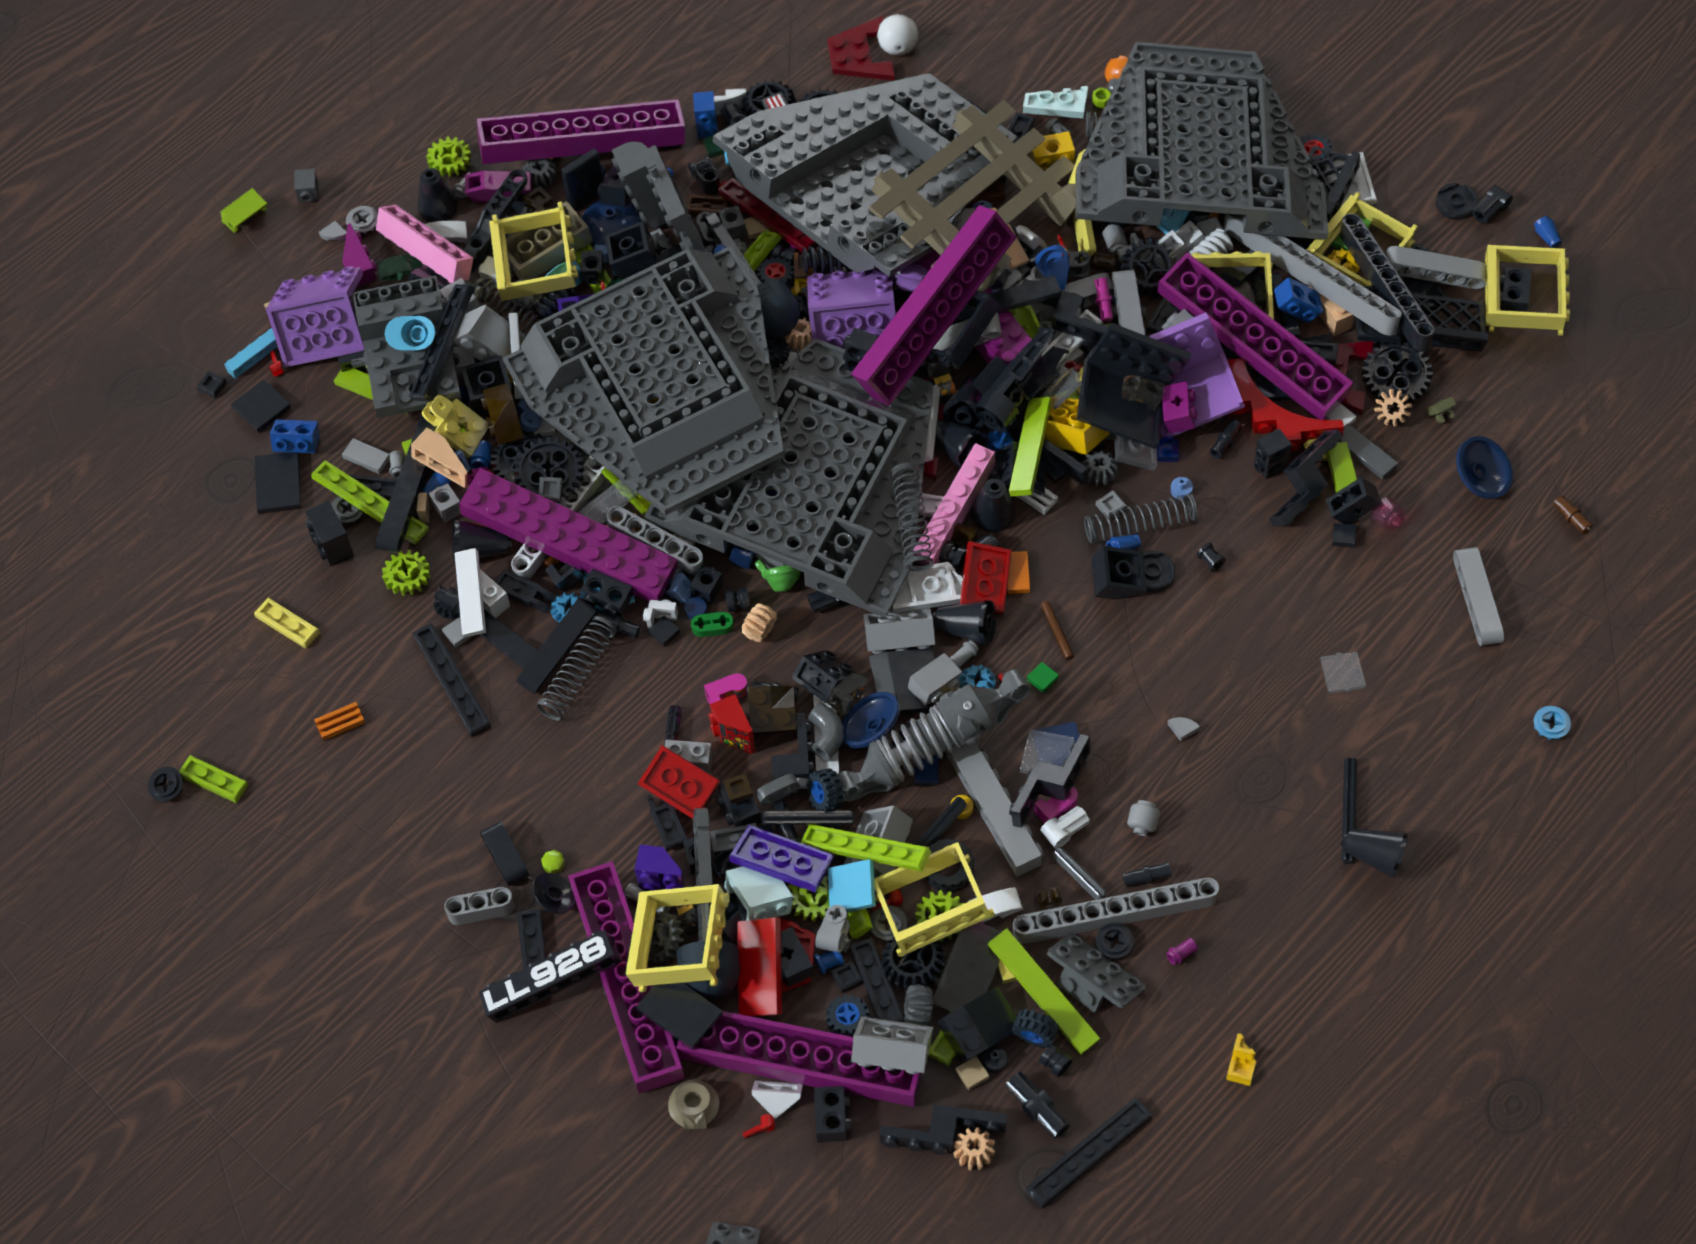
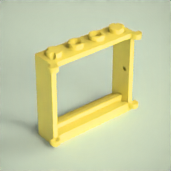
(1379, 219)
(527, 222)
(1535, 255)
(1240, 259)
(940, 925)
(642, 933)

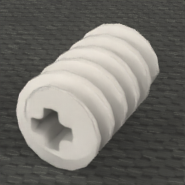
(1216, 242)

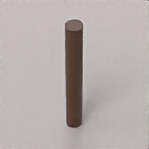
(1060, 637)

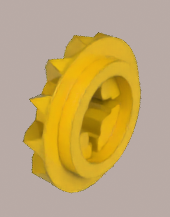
(1338, 256)

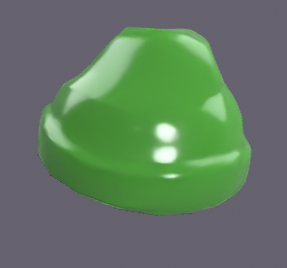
(779, 578)

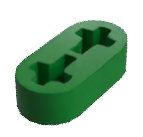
(712, 624)

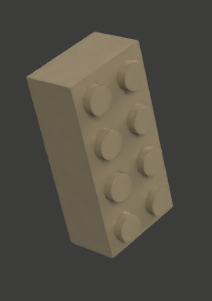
(542, 248)

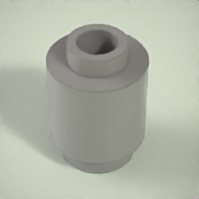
(1114, 238)

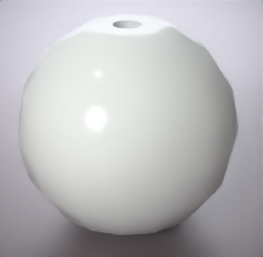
(897, 35)

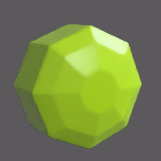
(1101, 97)
(553, 862)

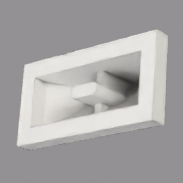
(776, 1096)

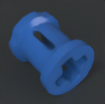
(828, 960)

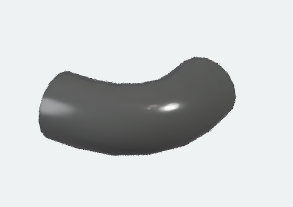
(831, 731)

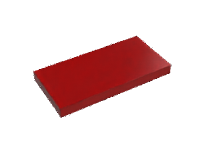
(759, 967)

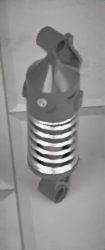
(953, 721)

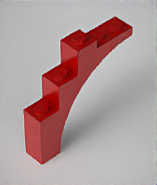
(1269, 417)

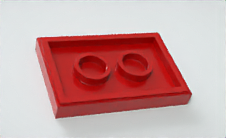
(986, 575)
(678, 782)

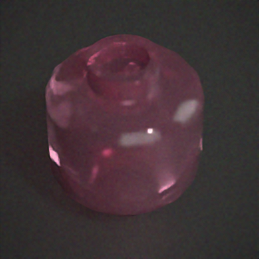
(1389, 513)

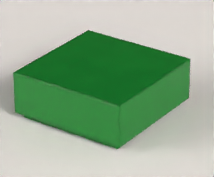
(1042, 677)

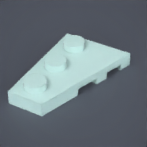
(1062, 104)

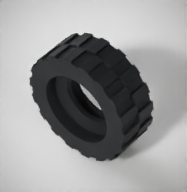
(956, 881)

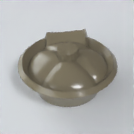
(693, 1104)

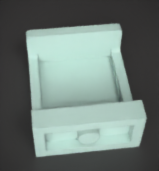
(759, 893)

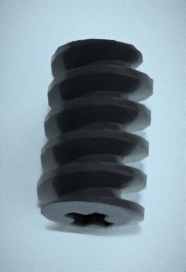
(820, 259)
(548, 304)

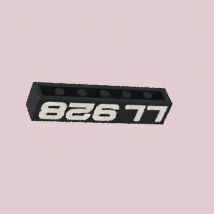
(550, 976)

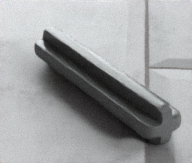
(1079, 873)

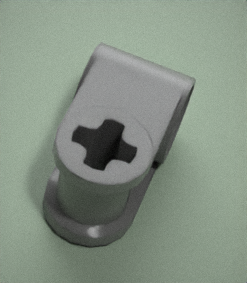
(833, 930)

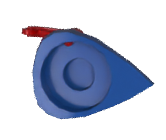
(1054, 261)

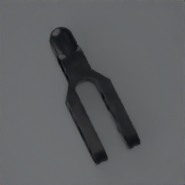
(480, 241)

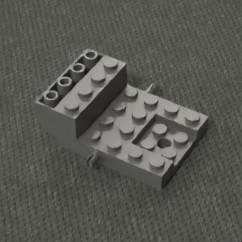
(655, 192)
(394, 370)

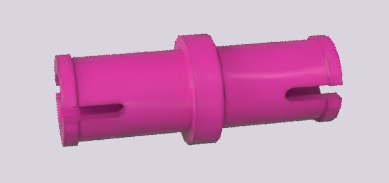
(1103, 299)

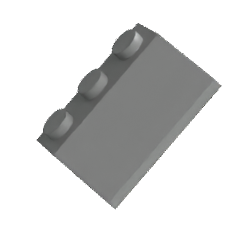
(485, 334)
(899, 630)
(887, 824)
(891, 1045)

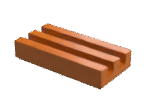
(337, 718)

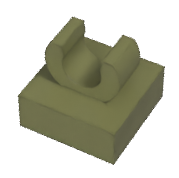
(1442, 407)

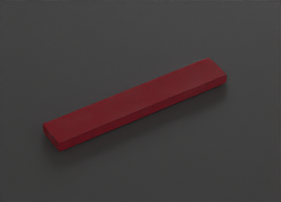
(764, 214)

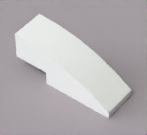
(1180, 242)

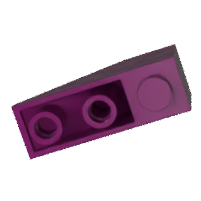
(484, 184)
(357, 256)

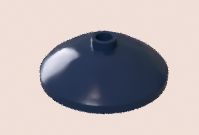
(607, 219)
(1484, 467)
(870, 719)

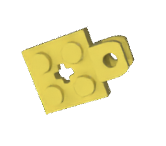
(447, 420)

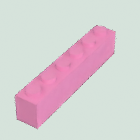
(424, 243)
(957, 501)

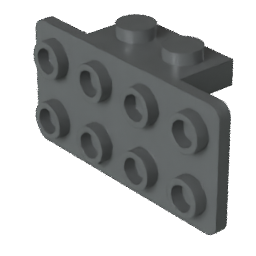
(1092, 976)

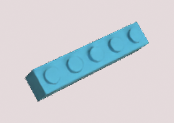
(251, 354)

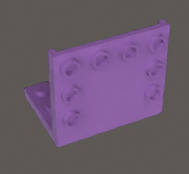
(848, 301)
(316, 317)
(1206, 370)

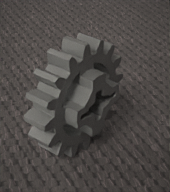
(665, 937)

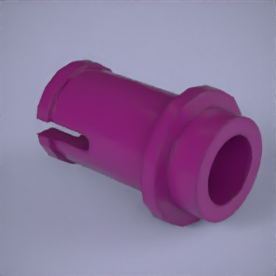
(1181, 951)

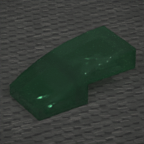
(396, 266)

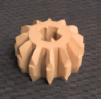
(800, 335)
(1389, 400)
(759, 622)
(974, 1157)

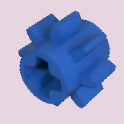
(998, 440)

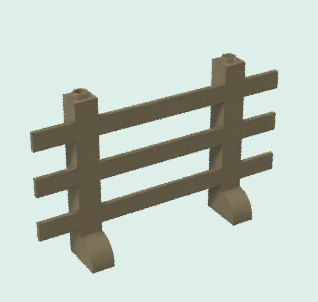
(1005, 158)

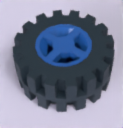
(825, 790)
(843, 1009)
(1035, 1028)

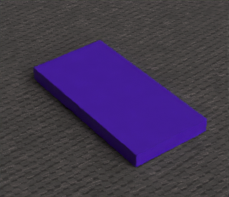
(781, 858)

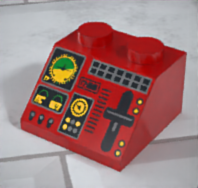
(731, 724)

